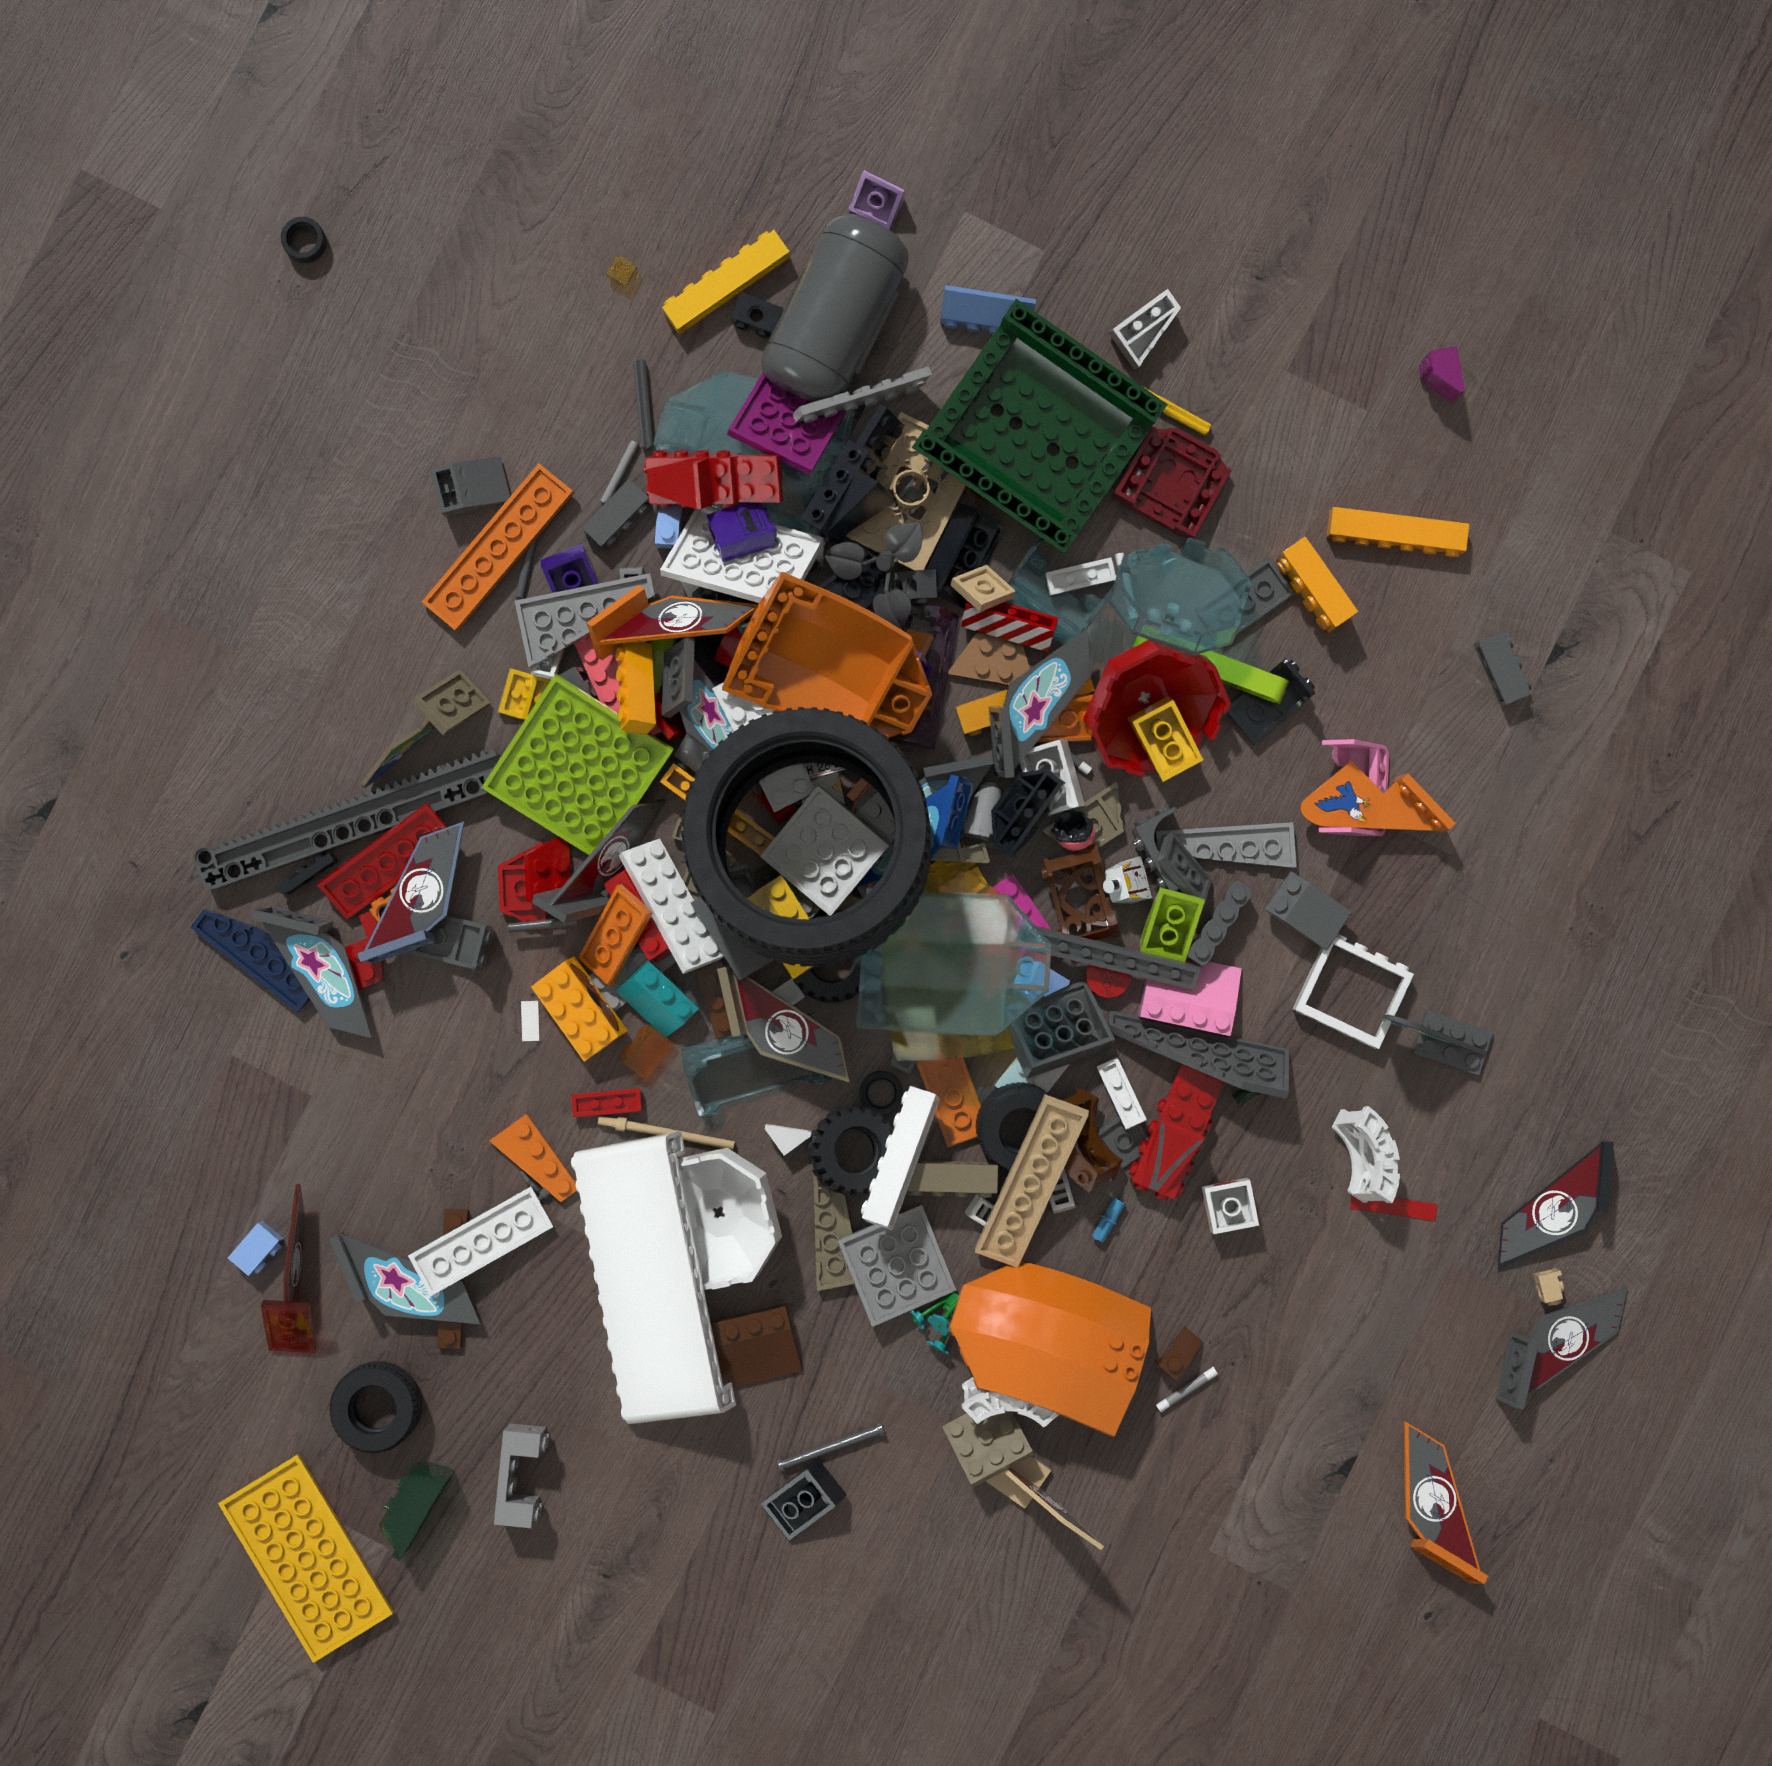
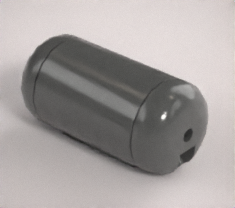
(836, 308)

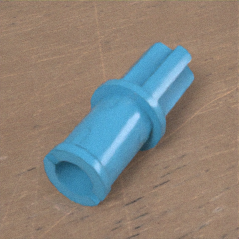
(1108, 1220)

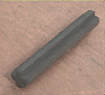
(643, 404)

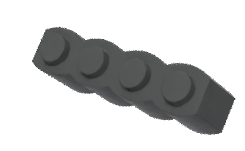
(1220, 919)

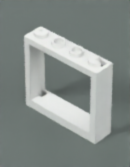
(1360, 951)

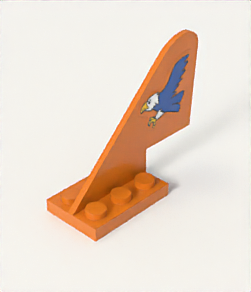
(1356, 802)

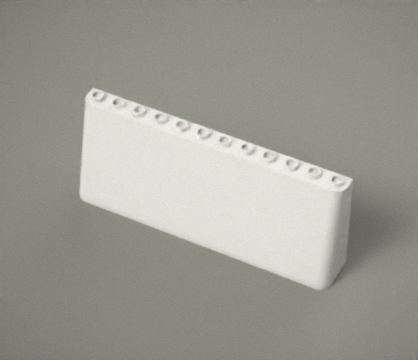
(649, 1280)

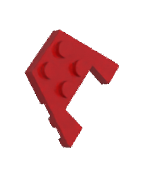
(365, 973)

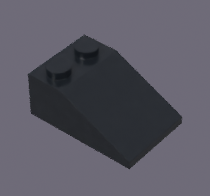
(804, 1499)

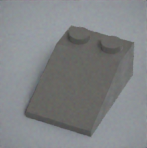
(1308, 911)

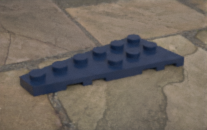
(254, 953)

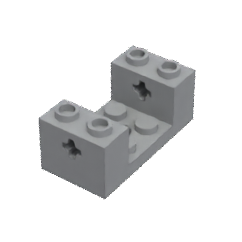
(511, 1508)

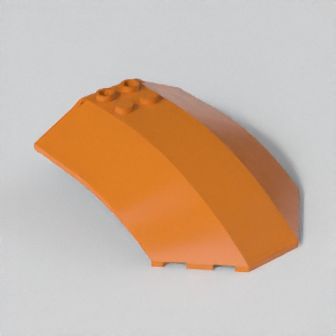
(828, 654)
(1053, 1342)

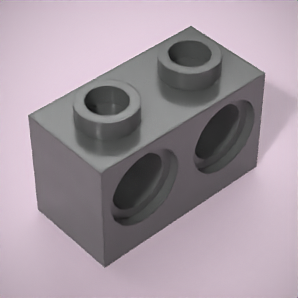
(916, 584)

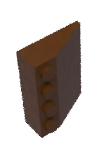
(756, 1346)

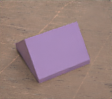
(877, 199)

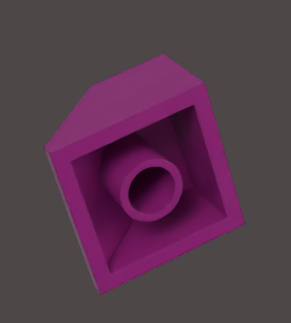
(1443, 372)

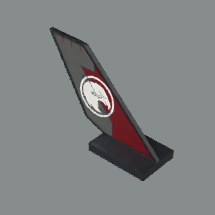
(1560, 1209)

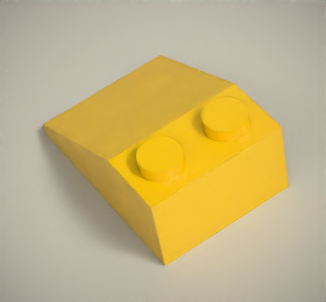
(1165, 738)

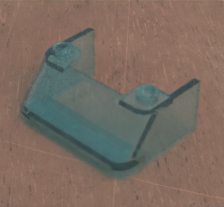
(1033, 594)

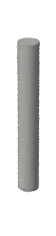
(621, 469)

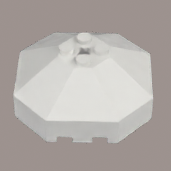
(742, 1241)

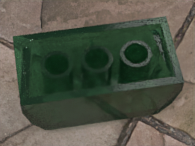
(413, 1505)

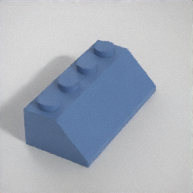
(976, 308)

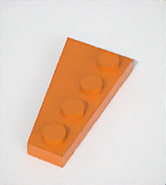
(534, 1155)

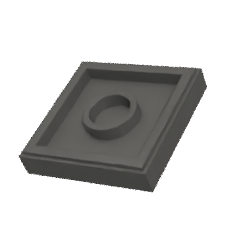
(1121, 1141)

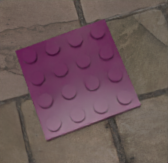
(769, 426)

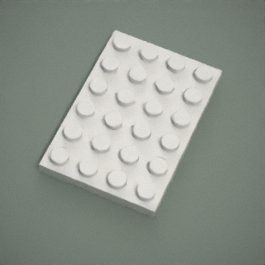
(698, 562)

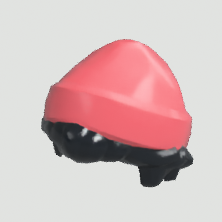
(1074, 830)

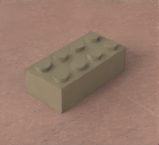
(954, 1177)

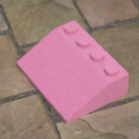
(1206, 1008)

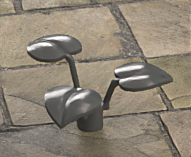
(901, 543)

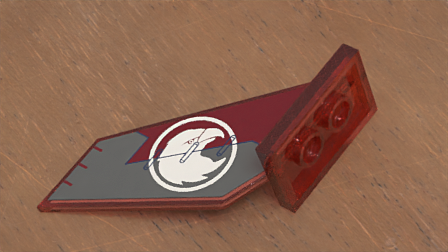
(289, 1322)

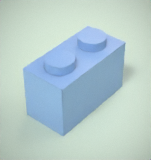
(256, 1248)

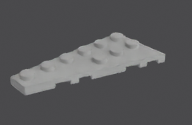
(561, 617)

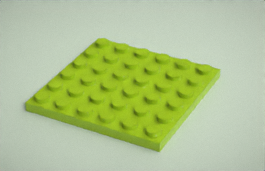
(575, 766)

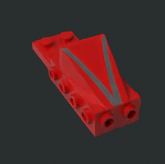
(1176, 1133)

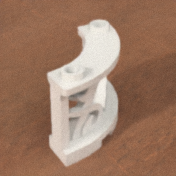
(1367, 1137)
(983, 1403)

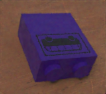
(741, 530)

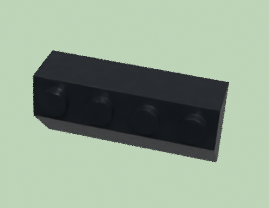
(963, 548)

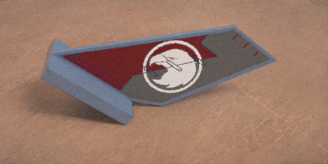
(419, 897)

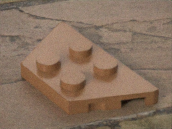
(991, 660)

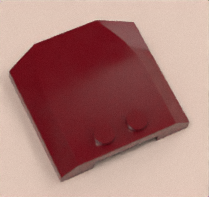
(1173, 480)

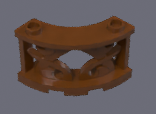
(1092, 866)
(1097, 1161)

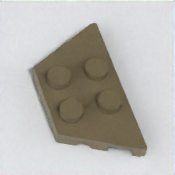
(1106, 816)

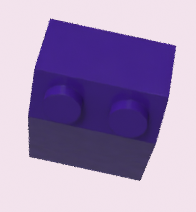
(569, 569)

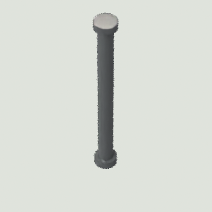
(831, 1447)

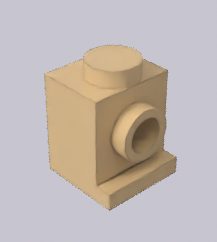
(1549, 1286)

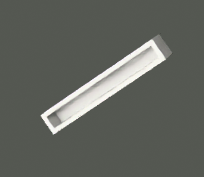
(900, 1157)

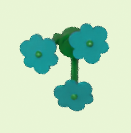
(939, 1322)

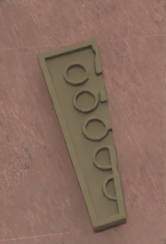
(831, 1224)

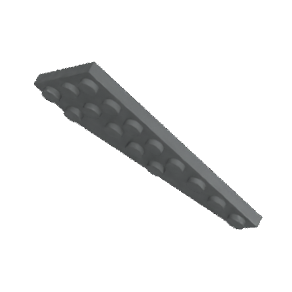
(1227, 1058)

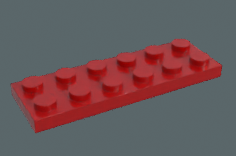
(378, 864)

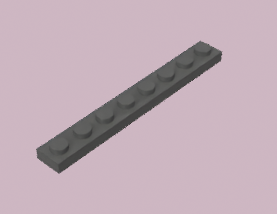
(1122, 959)

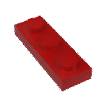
(606, 1102)

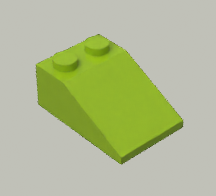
(1171, 924)

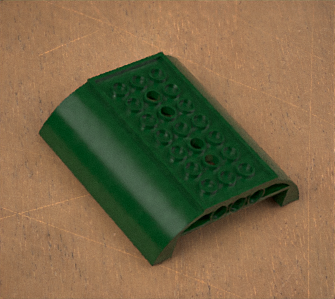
(1062, 400)

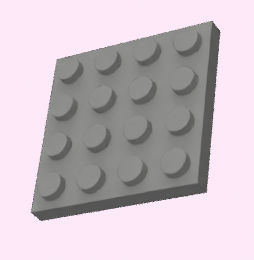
(896, 1266)

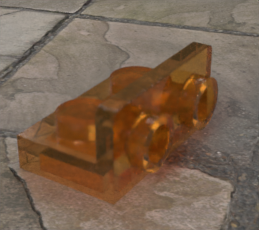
(646, 1051)

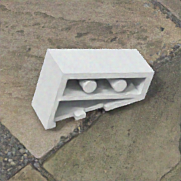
(1143, 328)

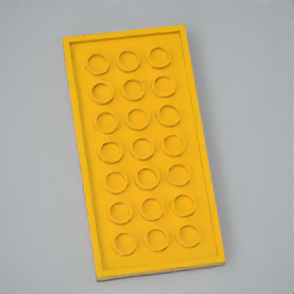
(306, 1558)

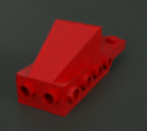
(712, 478)

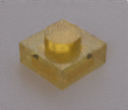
(621, 270)

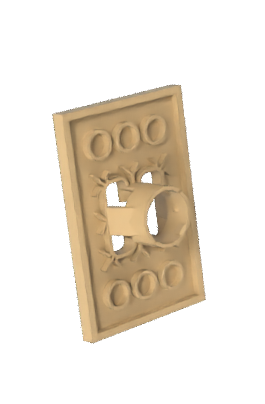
(937, 506)

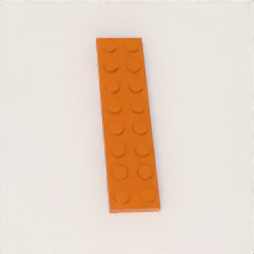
(498, 547)

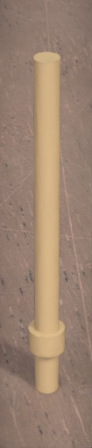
(622, 1124)

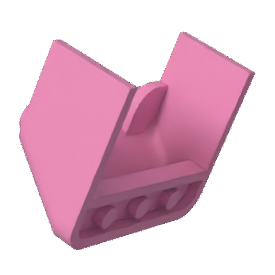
(1373, 761)

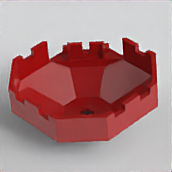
(1161, 672)

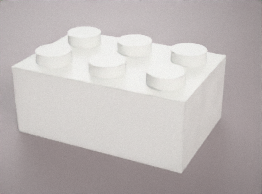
(1058, 759)

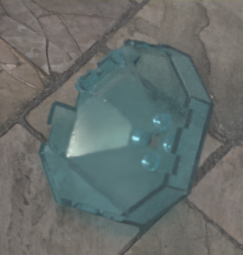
(1197, 588)

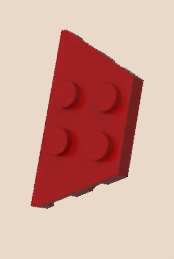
(547, 867)
(513, 890)

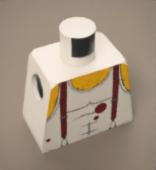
(1127, 882)

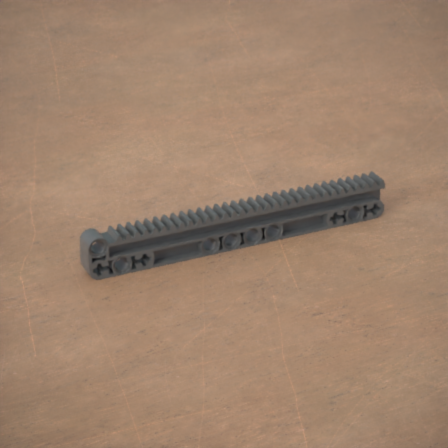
(299, 838)

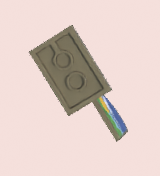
(444, 707)

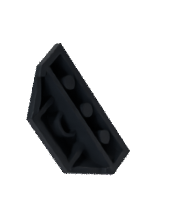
(1024, 808)

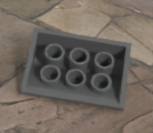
(1060, 1030)

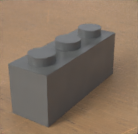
(616, 515)
(1503, 668)

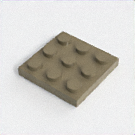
(987, 1446)

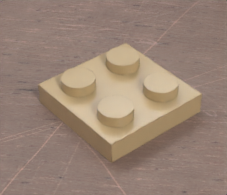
(983, 588)

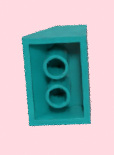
(657, 998)

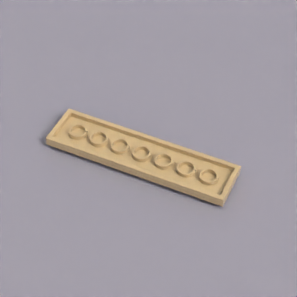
(1031, 1180)

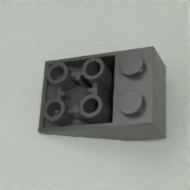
(470, 485)

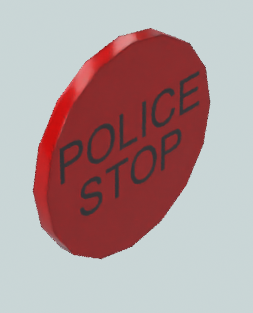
(1106, 982)

